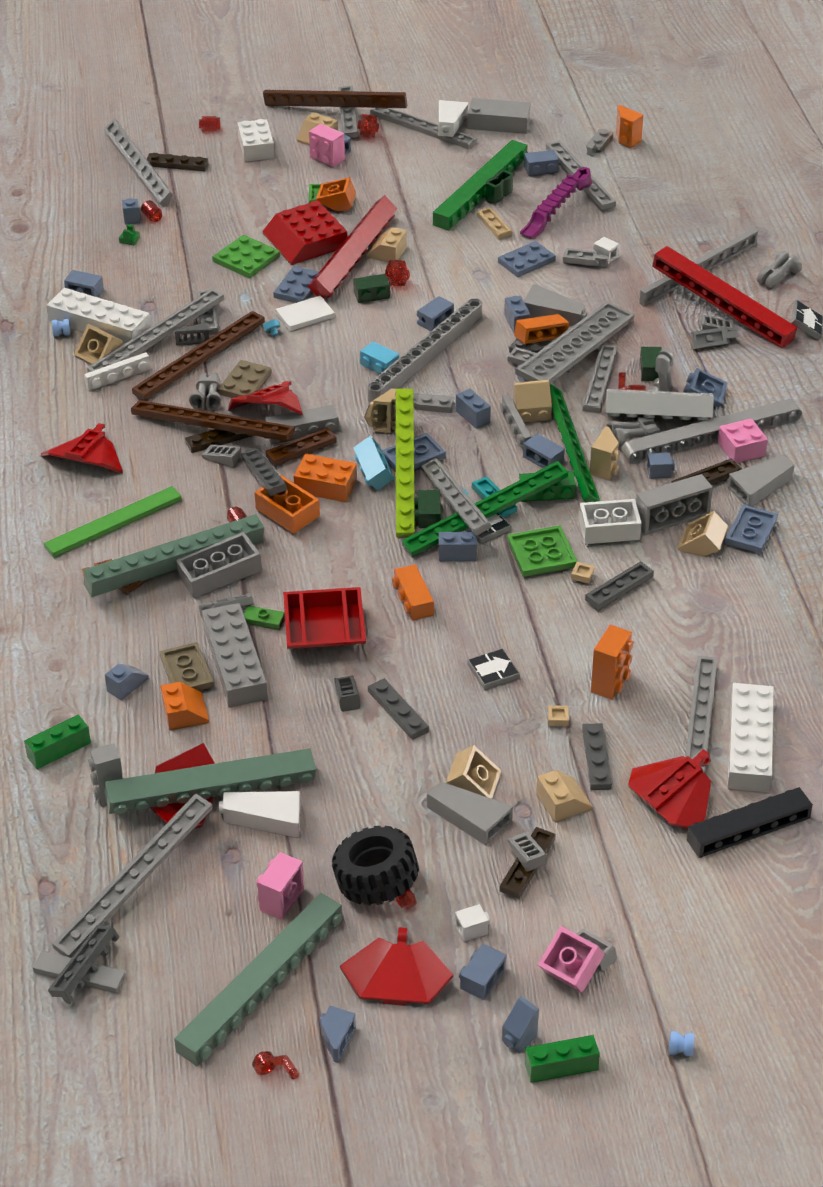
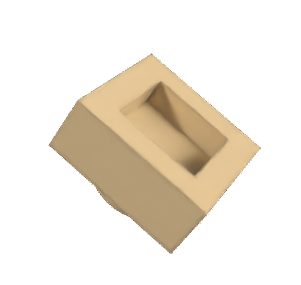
(582, 572)
(558, 716)

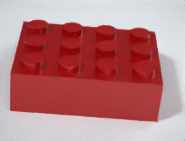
(305, 232)
(324, 618)

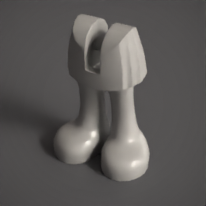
(771, 276)
(663, 366)
(203, 385)
(625, 430)

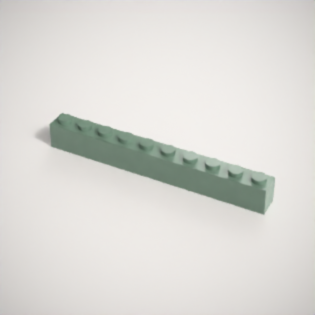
(163, 557)
(209, 780)
(258, 980)

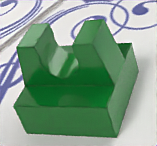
(129, 236)

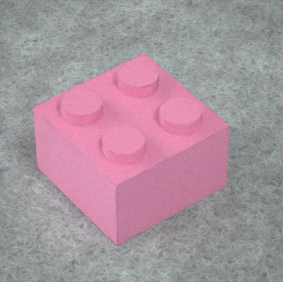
(327, 145)
(742, 440)
(280, 885)
(571, 959)

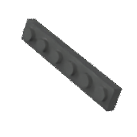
(263, 471)

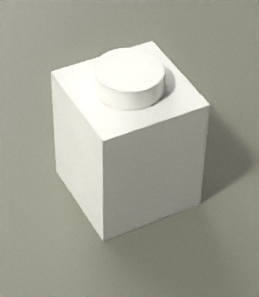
(607, 247)
(472, 922)

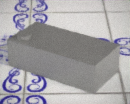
(499, 115)
(674, 503)
(219, 565)

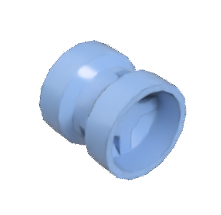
(61, 327)
(681, 1043)

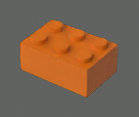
(326, 477)
(289, 508)
(611, 662)

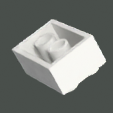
(255, 140)
(609, 521)

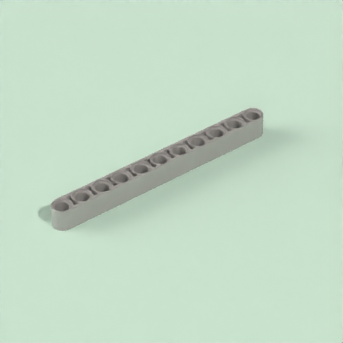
(426, 349)
(708, 431)

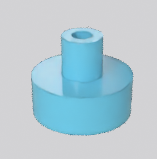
(272, 326)

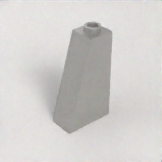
(546, 302)
(760, 480)
(469, 811)

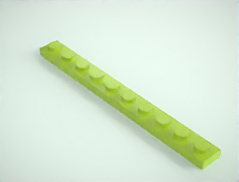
(404, 463)

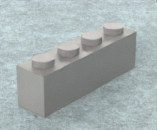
(307, 423)

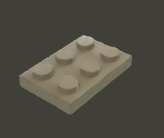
(244, 379)
(187, 666)

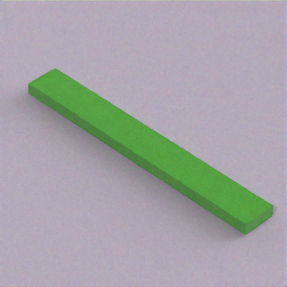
(112, 521)

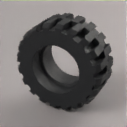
(375, 865)

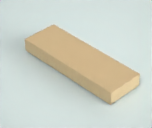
(494, 223)

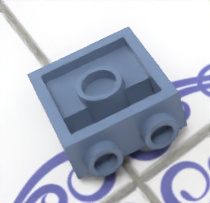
(706, 383)

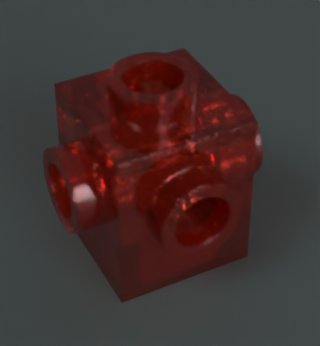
(368, 125)
(397, 273)

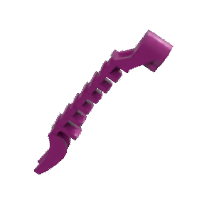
(542, 215)

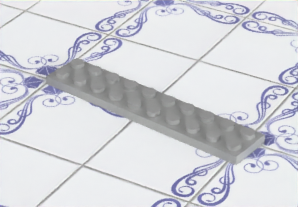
(575, 343)

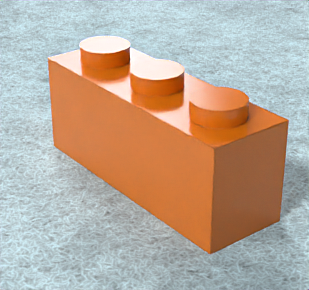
(540, 328)
(413, 592)

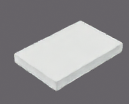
(305, 313)

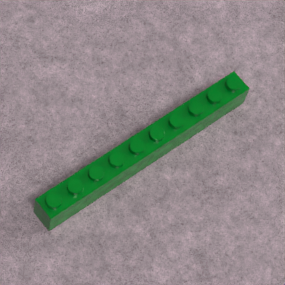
(474, 189)

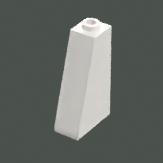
(451, 116)
(263, 811)

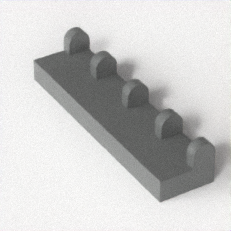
(82, 962)

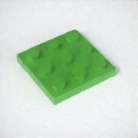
(246, 256)
(541, 550)

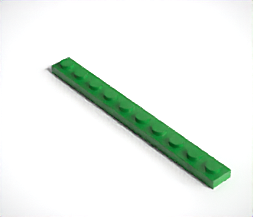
(573, 446)
(488, 506)

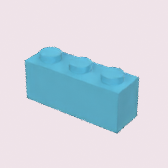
(373, 463)

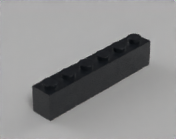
(749, 822)

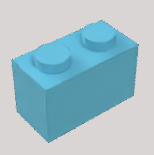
(377, 357)

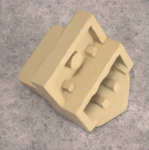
(382, 412)

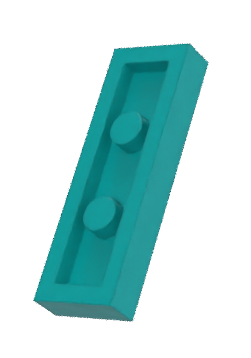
(485, 487)

